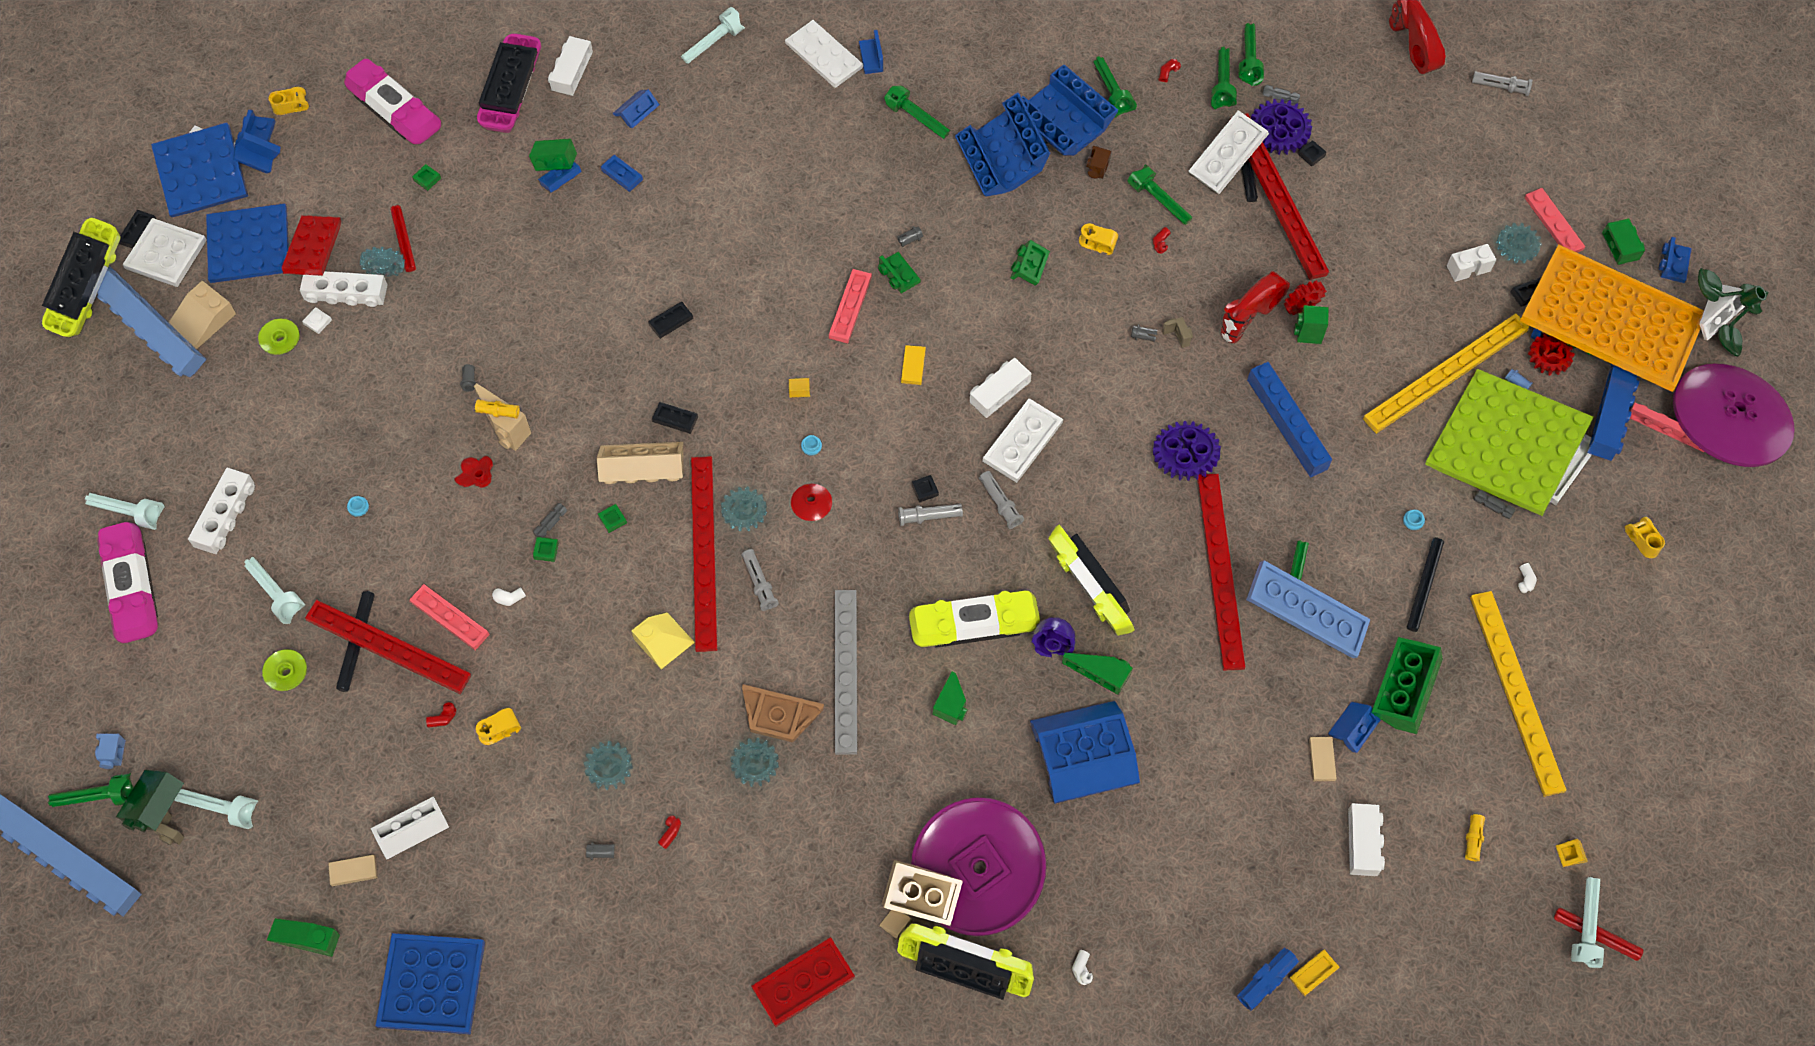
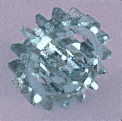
(1519, 243)
(382, 262)
(739, 516)
(751, 752)
(607, 755)

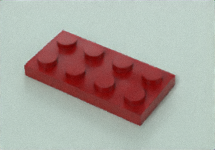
(311, 245)
(803, 982)

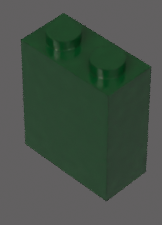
(149, 800)

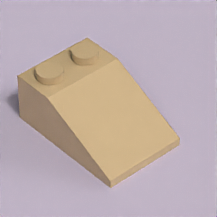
(201, 314)
(509, 430)
(921, 892)

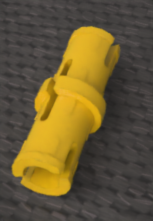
(497, 409)
(1475, 837)

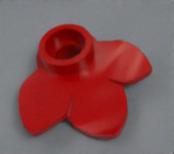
(475, 472)

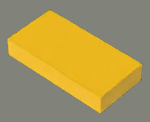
(913, 365)
(1314, 972)

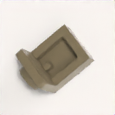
(1181, 330)
(168, 834)

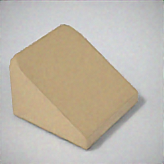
(895, 923)

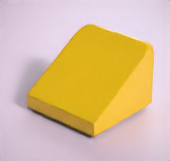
(799, 387)
(1571, 853)

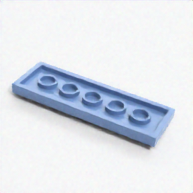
(1308, 609)

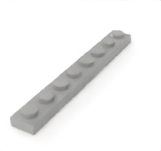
(845, 672)

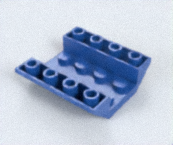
(1069, 112)
(1005, 149)
(1086, 751)

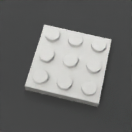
(164, 252)

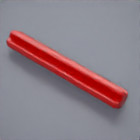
(403, 239)
(1602, 936)

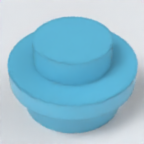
(811, 445)
(357, 506)
(1414, 519)

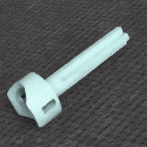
(729, 24)
(144, 513)
(284, 604)
(238, 811)
(1587, 950)

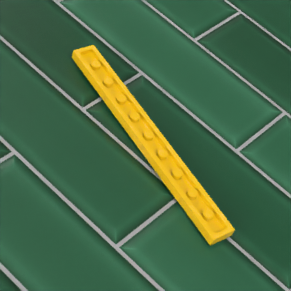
(1445, 373)
(1518, 694)

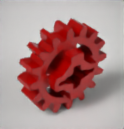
(1304, 295)
(1554, 354)

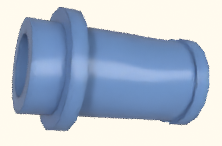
(1515, 378)

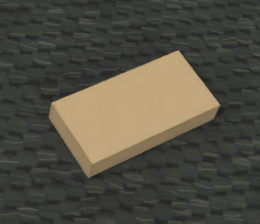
(1322, 759)
(352, 870)

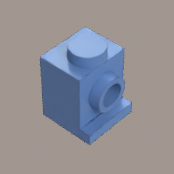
(110, 750)

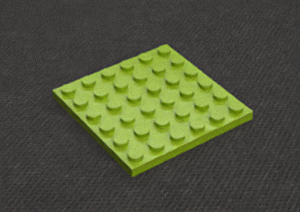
(1509, 442)

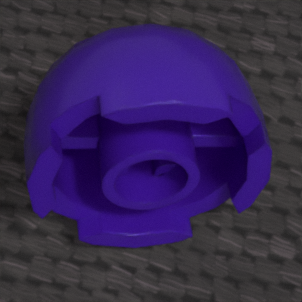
(1054, 635)

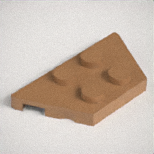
(778, 714)

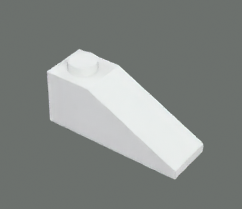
(1720, 312)

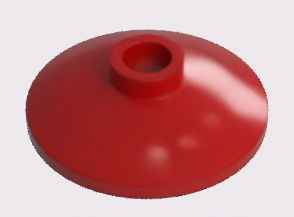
(811, 510)

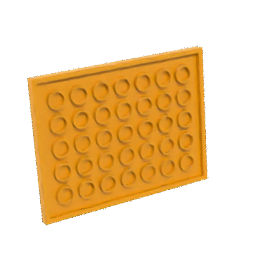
(1614, 317)

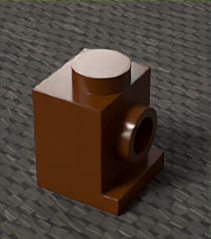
(1098, 162)

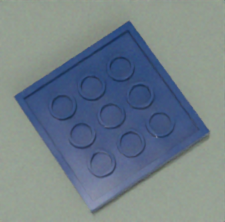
(199, 170)
(246, 242)
(430, 984)

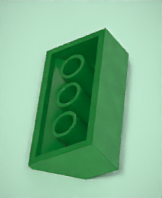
(1408, 684)

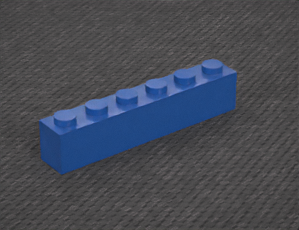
(1613, 413)
(1289, 419)

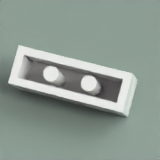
(570, 65)
(1000, 387)
(409, 827)
(1365, 840)

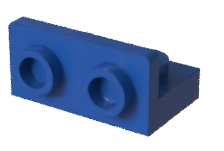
(257, 126)
(1675, 261)

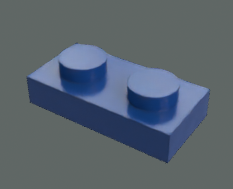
(621, 173)
(556, 178)

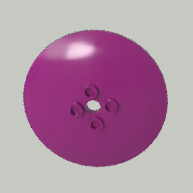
(1708, 415)
(1013, 857)

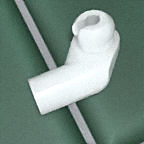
(1529, 578)
(507, 598)
(1080, 970)

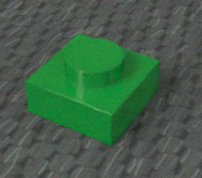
(426, 177)
(612, 518)
(545, 549)

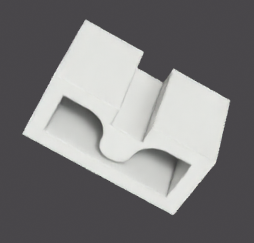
(1472, 260)

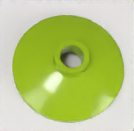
(278, 329)
(282, 661)

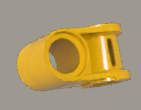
(287, 102)
(1099, 239)
(1643, 534)
(499, 725)

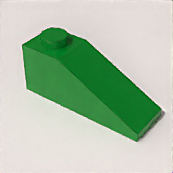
(1103, 670)
(304, 936)

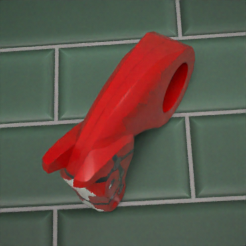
(1424, 41)
(1259, 299)

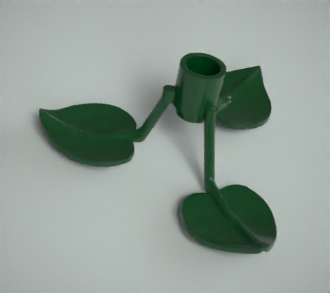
(1750, 297)

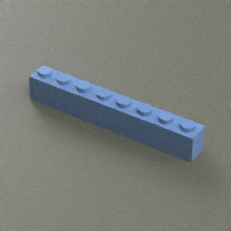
(149, 324)
(65, 859)

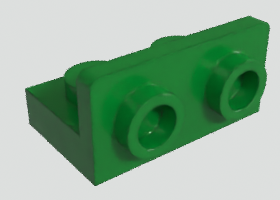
(1030, 262)
(899, 272)

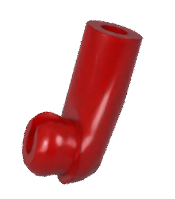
(1171, 65)
(1158, 240)
(444, 718)
(671, 833)

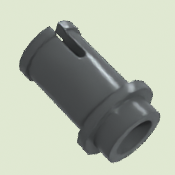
(910, 236)
(1142, 333)
(468, 378)
(599, 851)

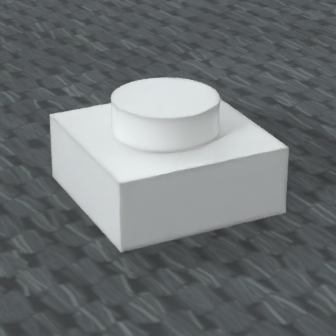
(317, 320)

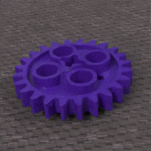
(1285, 124)
(1196, 463)

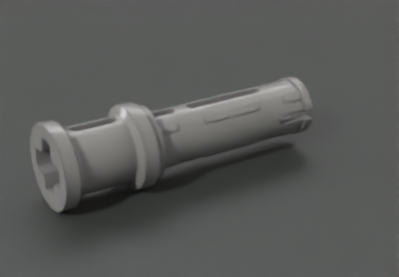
(1511, 87)
(1005, 506)
(920, 514)
(761, 584)

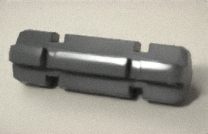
(1279, 94)
(1494, 504)
(550, 520)

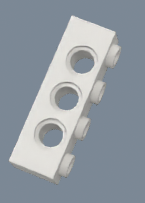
(353, 283)
(220, 500)

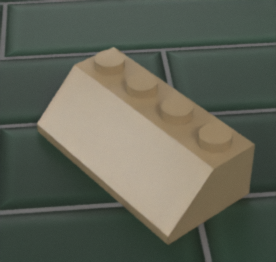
(640, 462)

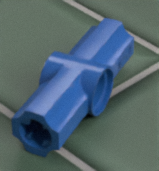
(1267, 979)

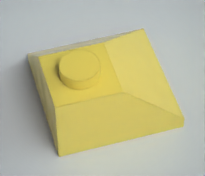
(661, 638)

